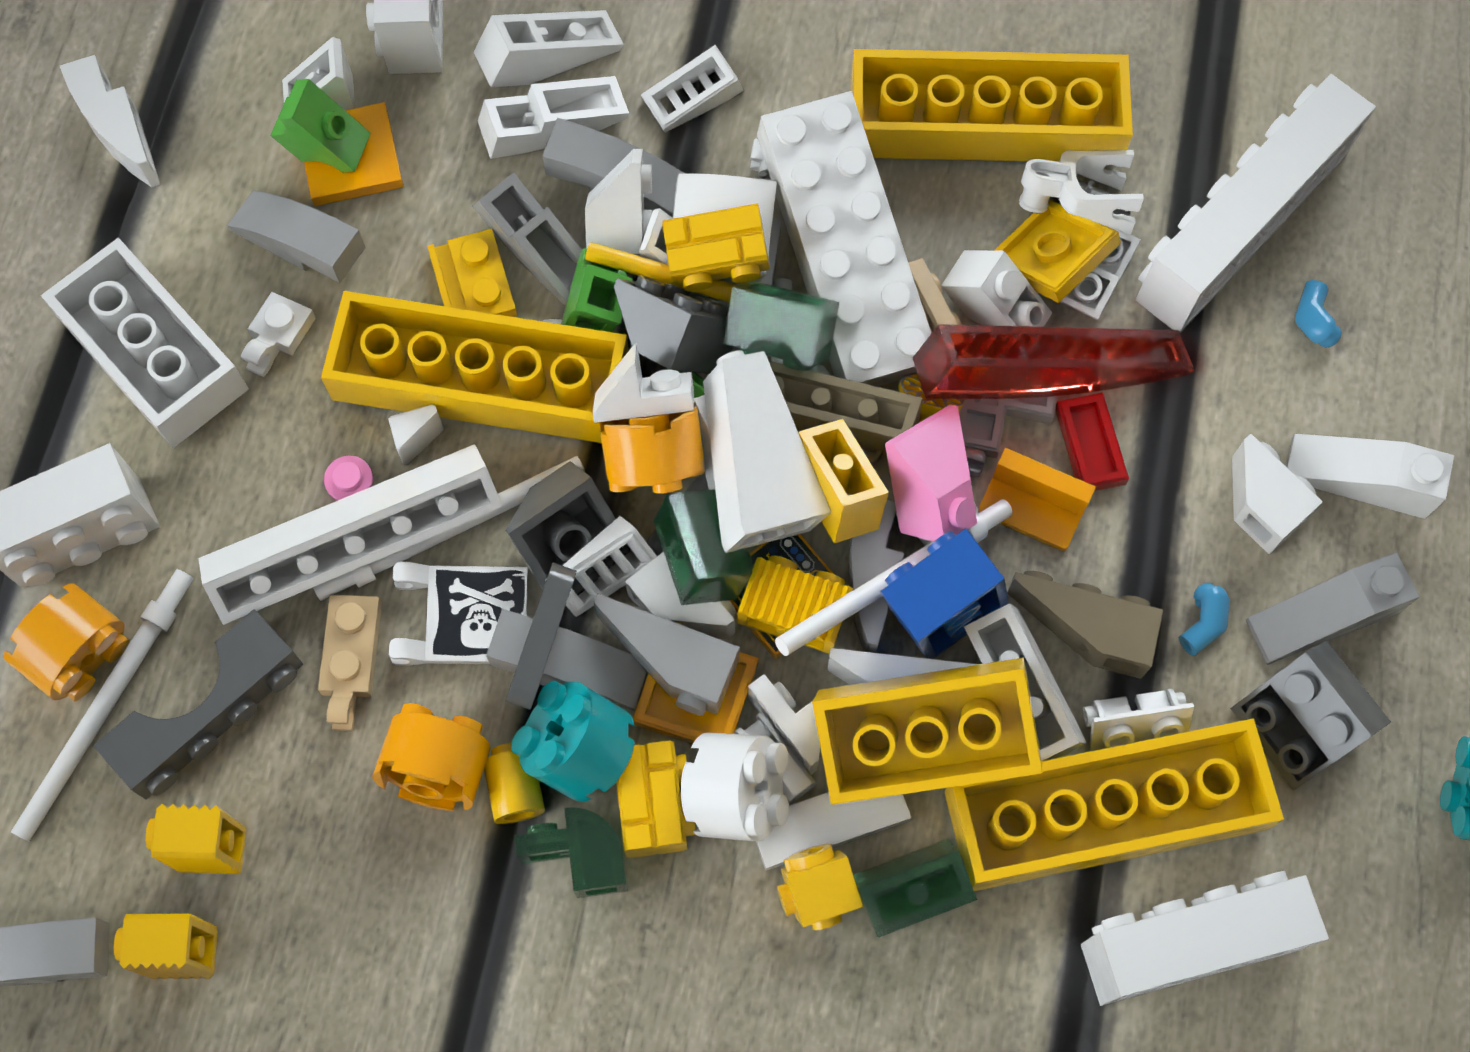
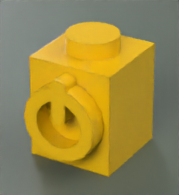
(818, 887)

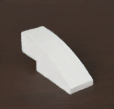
(111, 117)
(526, 122)

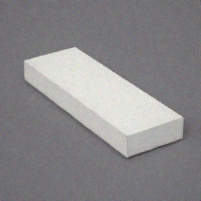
(819, 822)

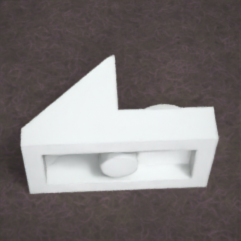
(631, 396)
(797, 728)

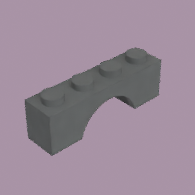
(153, 750)

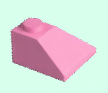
(932, 477)

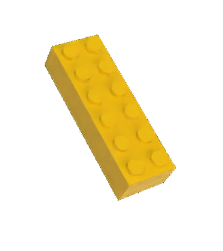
(991, 103)
(469, 365)
(1115, 805)

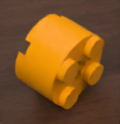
(652, 451)
(65, 643)
(432, 758)

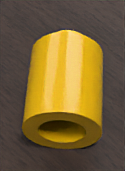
(511, 790)

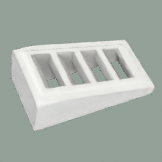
(695, 70)
(591, 555)

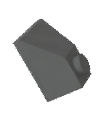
(558, 521)

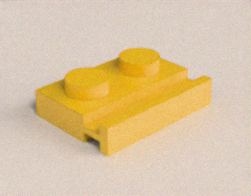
(472, 274)

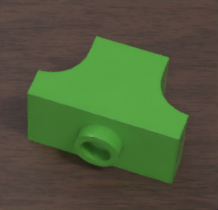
(319, 129)
(592, 297)

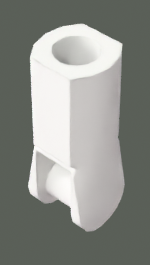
(796, 778)

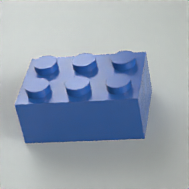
(945, 592)

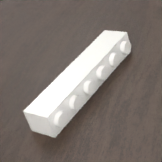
(348, 534)

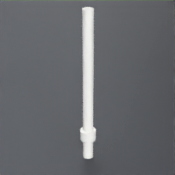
(509, 499)
(870, 591)
(157, 618)

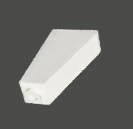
(757, 456)

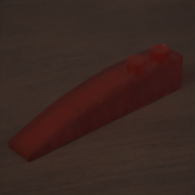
(1044, 360)

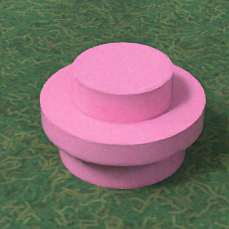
(347, 476)

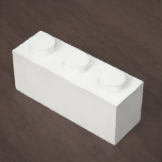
(1007, 637)

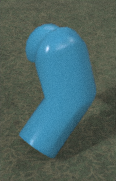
(1313, 318)
(1213, 618)

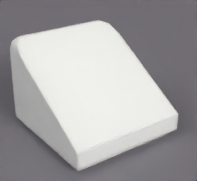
(415, 431)

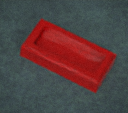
(1091, 441)

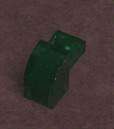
(589, 843)

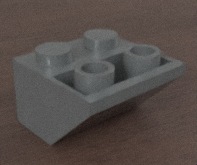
(672, 325)
(1311, 714)

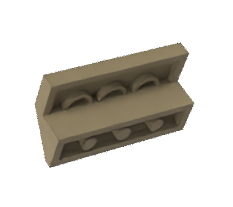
(868, 410)

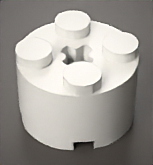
(735, 786)

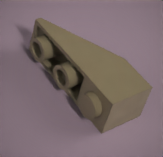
(1099, 627)

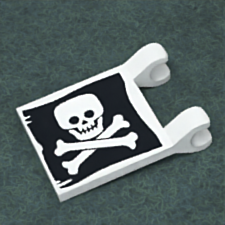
(460, 610)

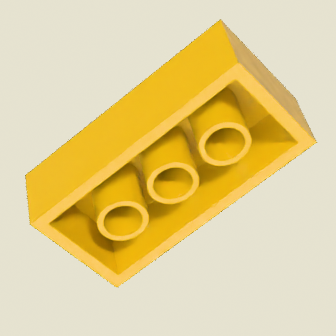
(927, 731)

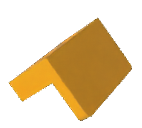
(1042, 499)

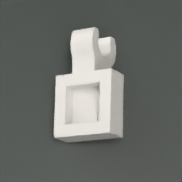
(276, 328)

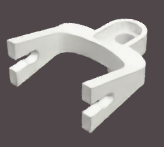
(1059, 180)

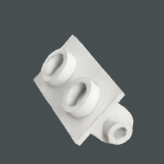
(1157, 716)

